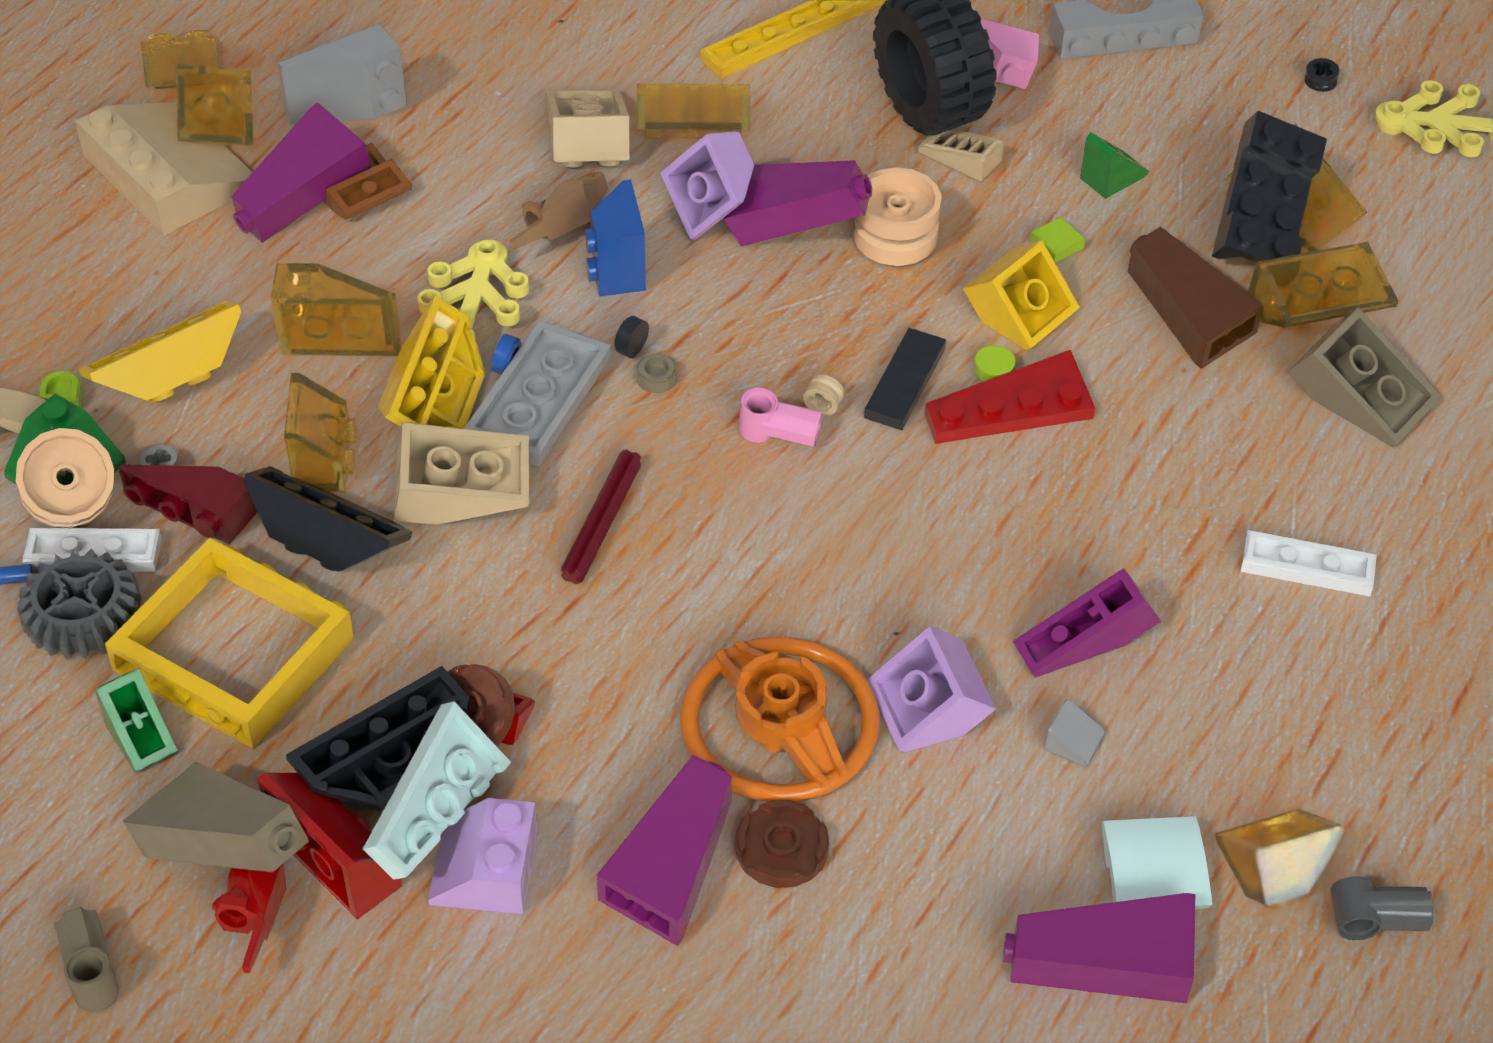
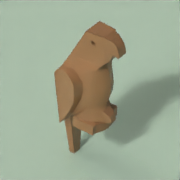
(563, 210)

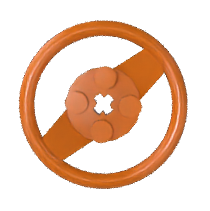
(785, 708)

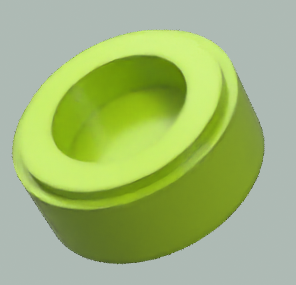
(993, 362)

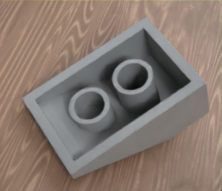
(348, 77)

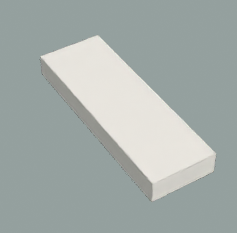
(135, 547)
(1309, 563)

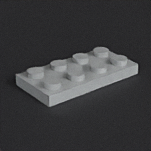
(542, 387)

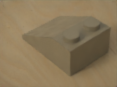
(1365, 379)

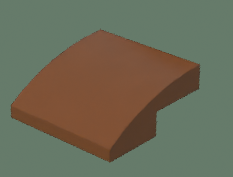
(367, 188)

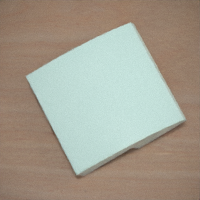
(1156, 859)

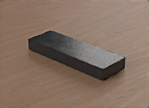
(905, 379)

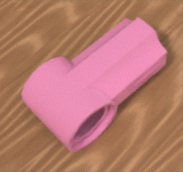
(766, 418)

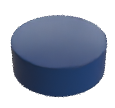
(504, 352)

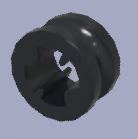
(1327, 68)

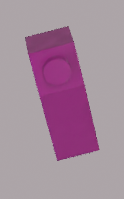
(1088, 626)

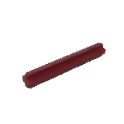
(601, 517)

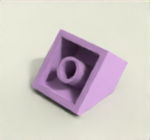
(709, 180)
(931, 691)
(486, 858)

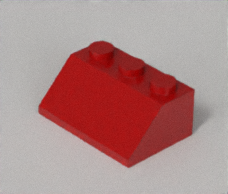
(334, 844)

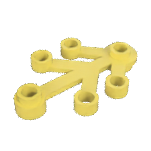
(1400, 117)
(484, 259)

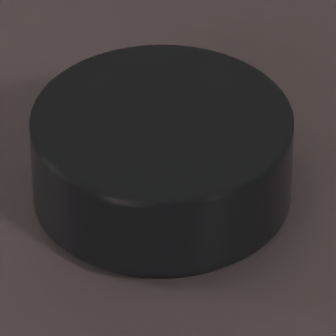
(631, 336)

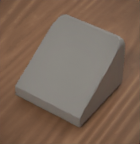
(1074, 734)

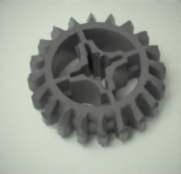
(68, 604)

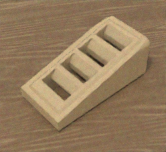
(971, 155)

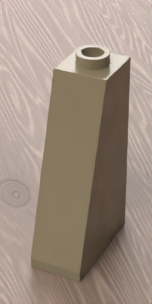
(216, 823)

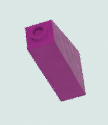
(297, 172)
(798, 198)
(668, 853)
(1109, 948)

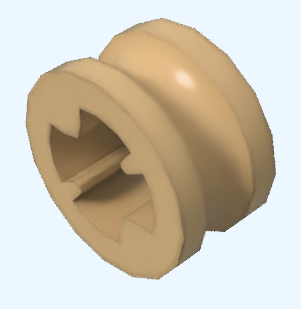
(824, 394)

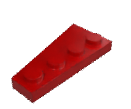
(1019, 400)

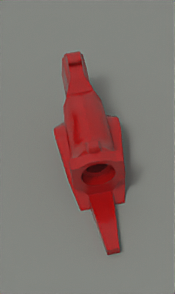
(251, 905)

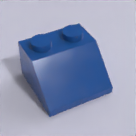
(617, 244)

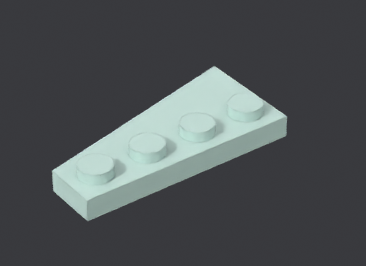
(440, 781)

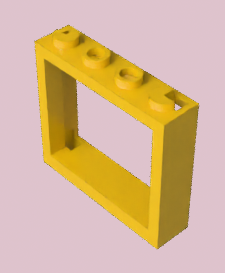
(202, 699)

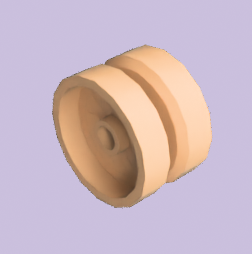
(899, 217)
(63, 453)

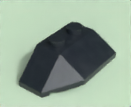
(320, 522)
(371, 750)

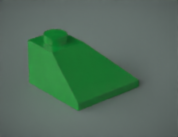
(56, 414)

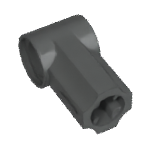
(1366, 910)

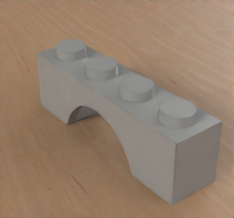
(1086, 30)

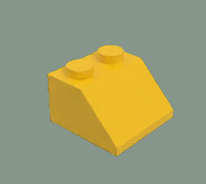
(1022, 295)

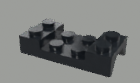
(1268, 190)

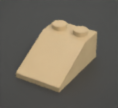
(588, 126)
(458, 474)

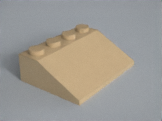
(154, 171)

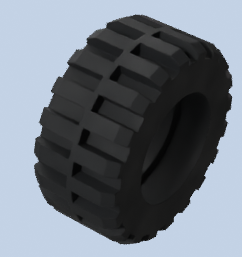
(934, 62)

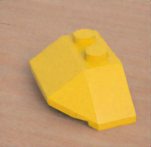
(170, 356)
(435, 371)

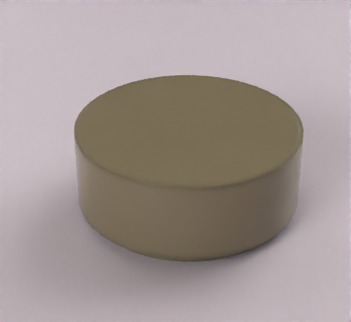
(656, 373)

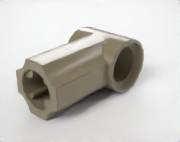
(86, 958)

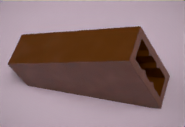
(1193, 297)

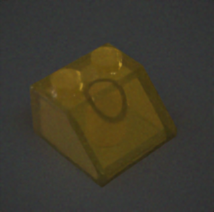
(319, 435)

